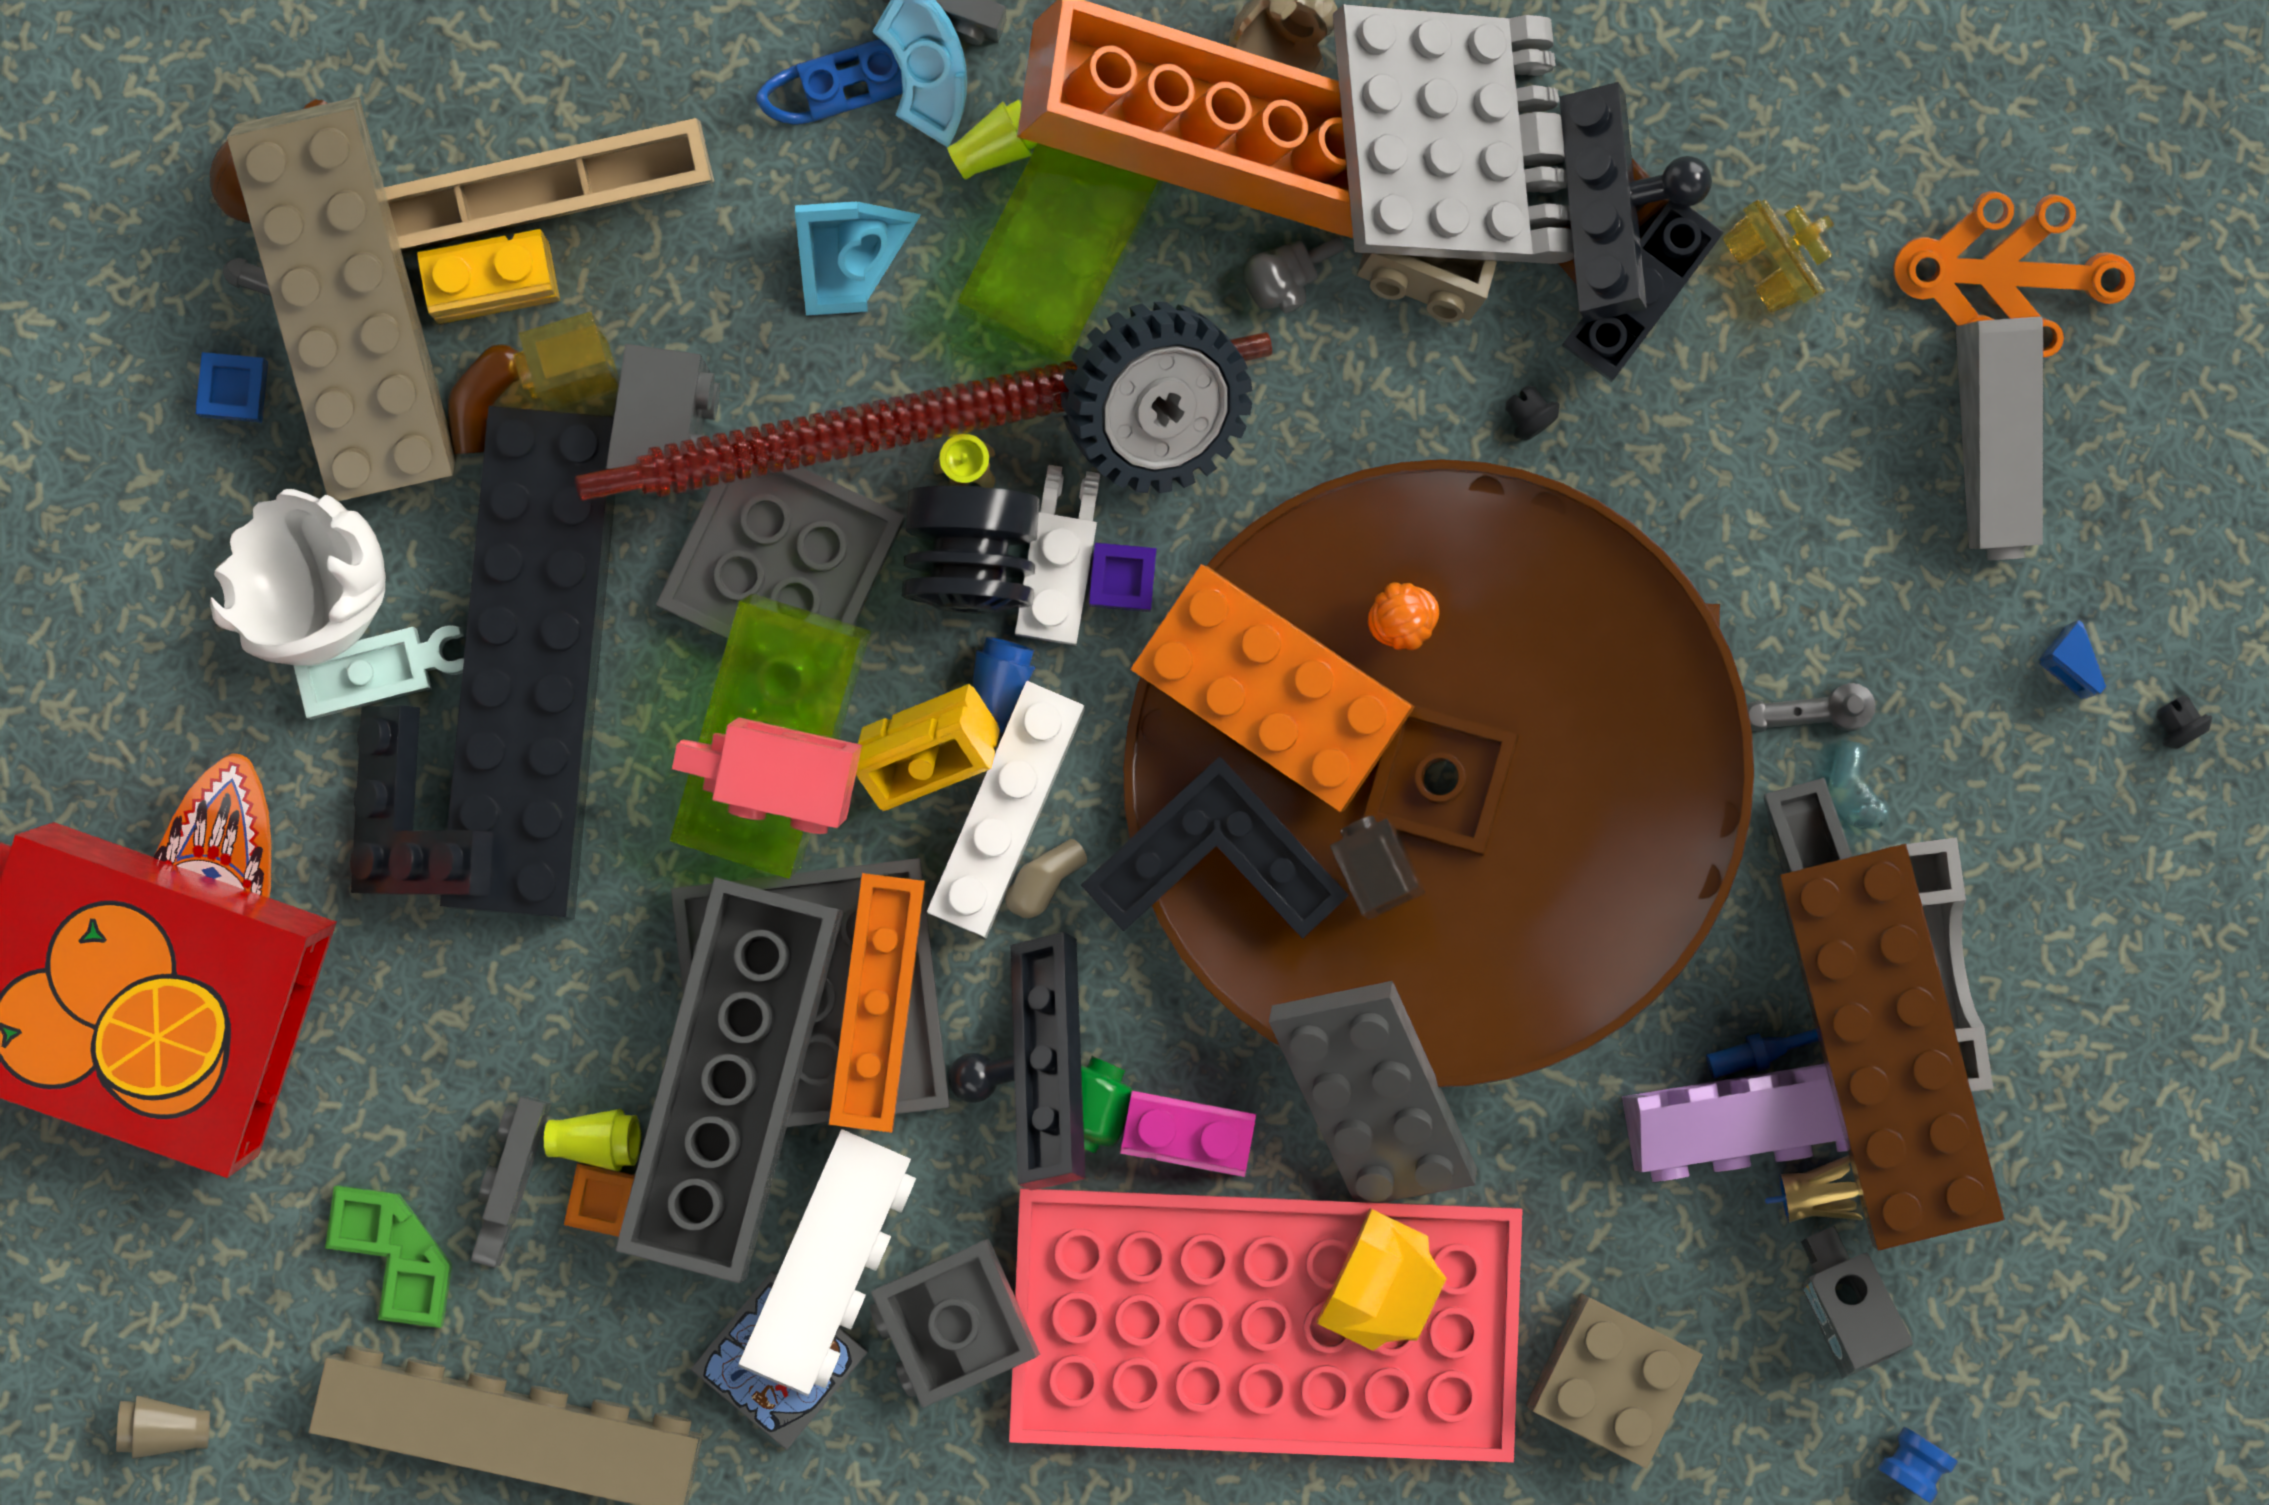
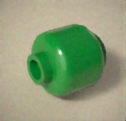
(1104, 1104)

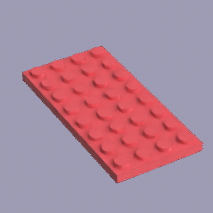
(1203, 1334)

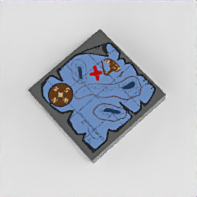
(769, 1405)

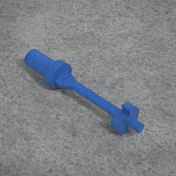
(1755, 1053)

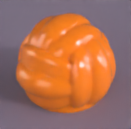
(1403, 616)

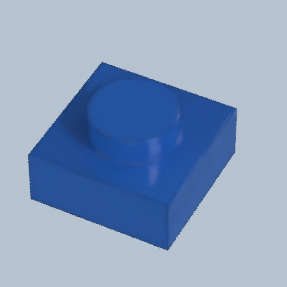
(231, 387)

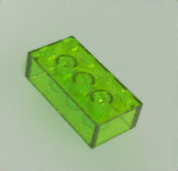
(1057, 250)
(783, 672)

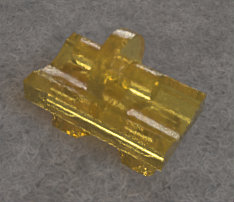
(1763, 231)

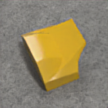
(1383, 1285)

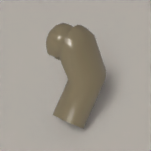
(1041, 877)

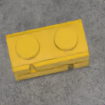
(488, 276)
(927, 747)

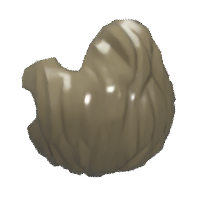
(1285, 31)

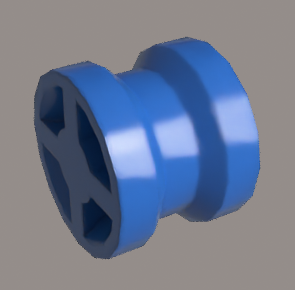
(1917, 1465)

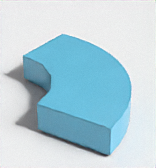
(929, 65)

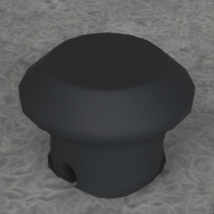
(1532, 413)
(2182, 722)

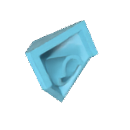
(847, 252)

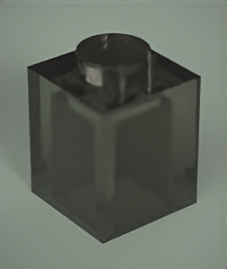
(1376, 866)

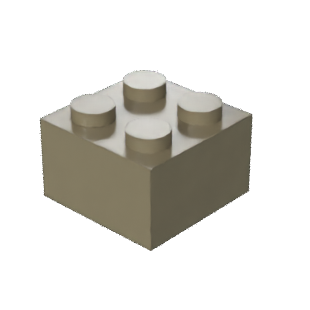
(1613, 1380)

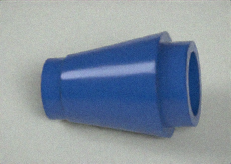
(1001, 676)

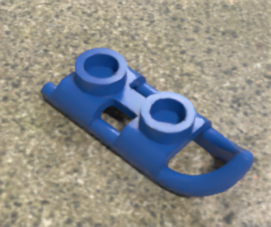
(825, 83)

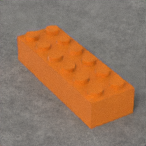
(1187, 113)

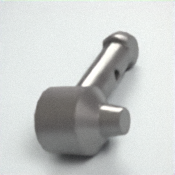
(1846, 708)

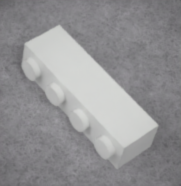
(1006, 809)
(825, 1264)

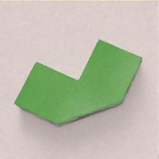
(415, 1266)

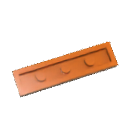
(877, 1003)

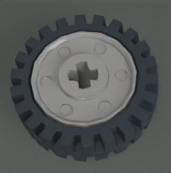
(1156, 397)

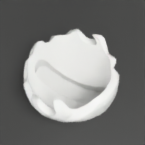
(300, 580)

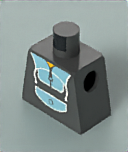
(1859, 1332)

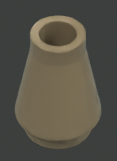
(159, 1427)

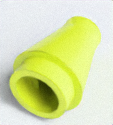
(991, 142)
(595, 1139)

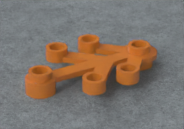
(2001, 270)

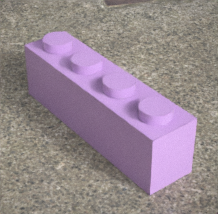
(1732, 1121)

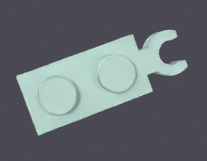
(375, 671)

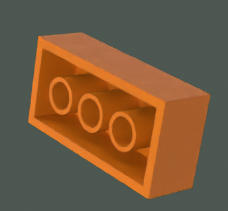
(1272, 688)

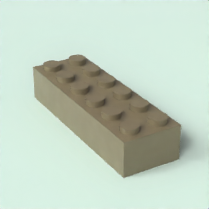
(343, 298)

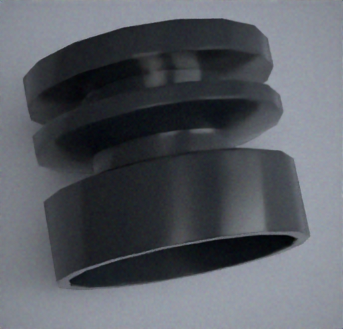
(970, 547)

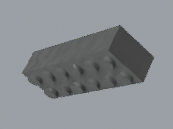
(729, 1081)

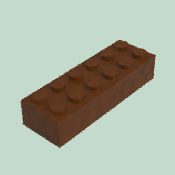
(1890, 1047)

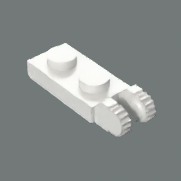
(1061, 563)

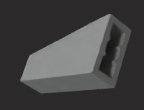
(2002, 433)

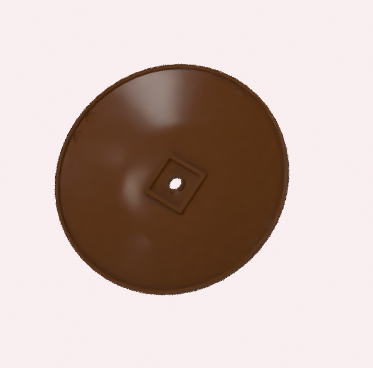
(1588, 748)

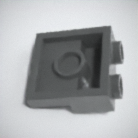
(953, 1324)

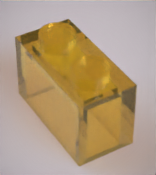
(567, 362)

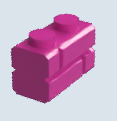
(1188, 1133)

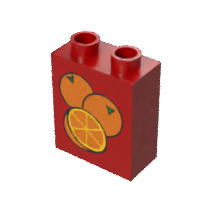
(148, 996)

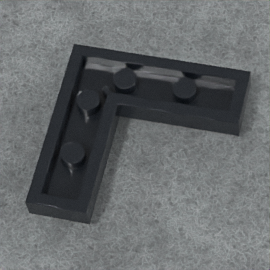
(1208, 814)
(386, 850)

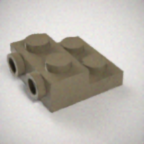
(1447, 285)

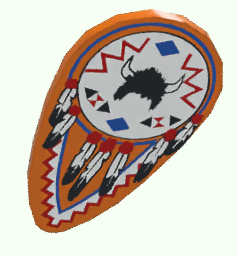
(223, 828)

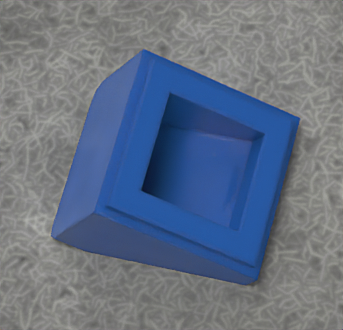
(2074, 662)

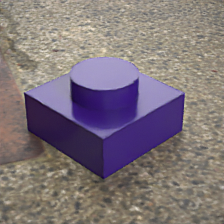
(1122, 577)

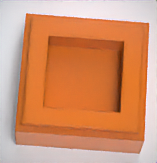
(598, 1199)

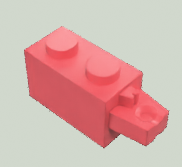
(775, 772)

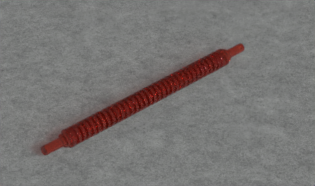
(851, 431)

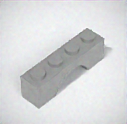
(1943, 897)

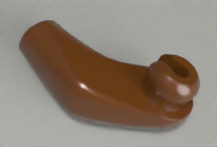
(475, 393)

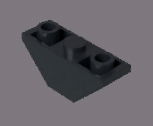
(1670, 256)

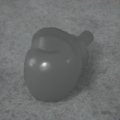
(1281, 273)

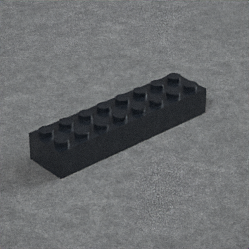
(532, 657)

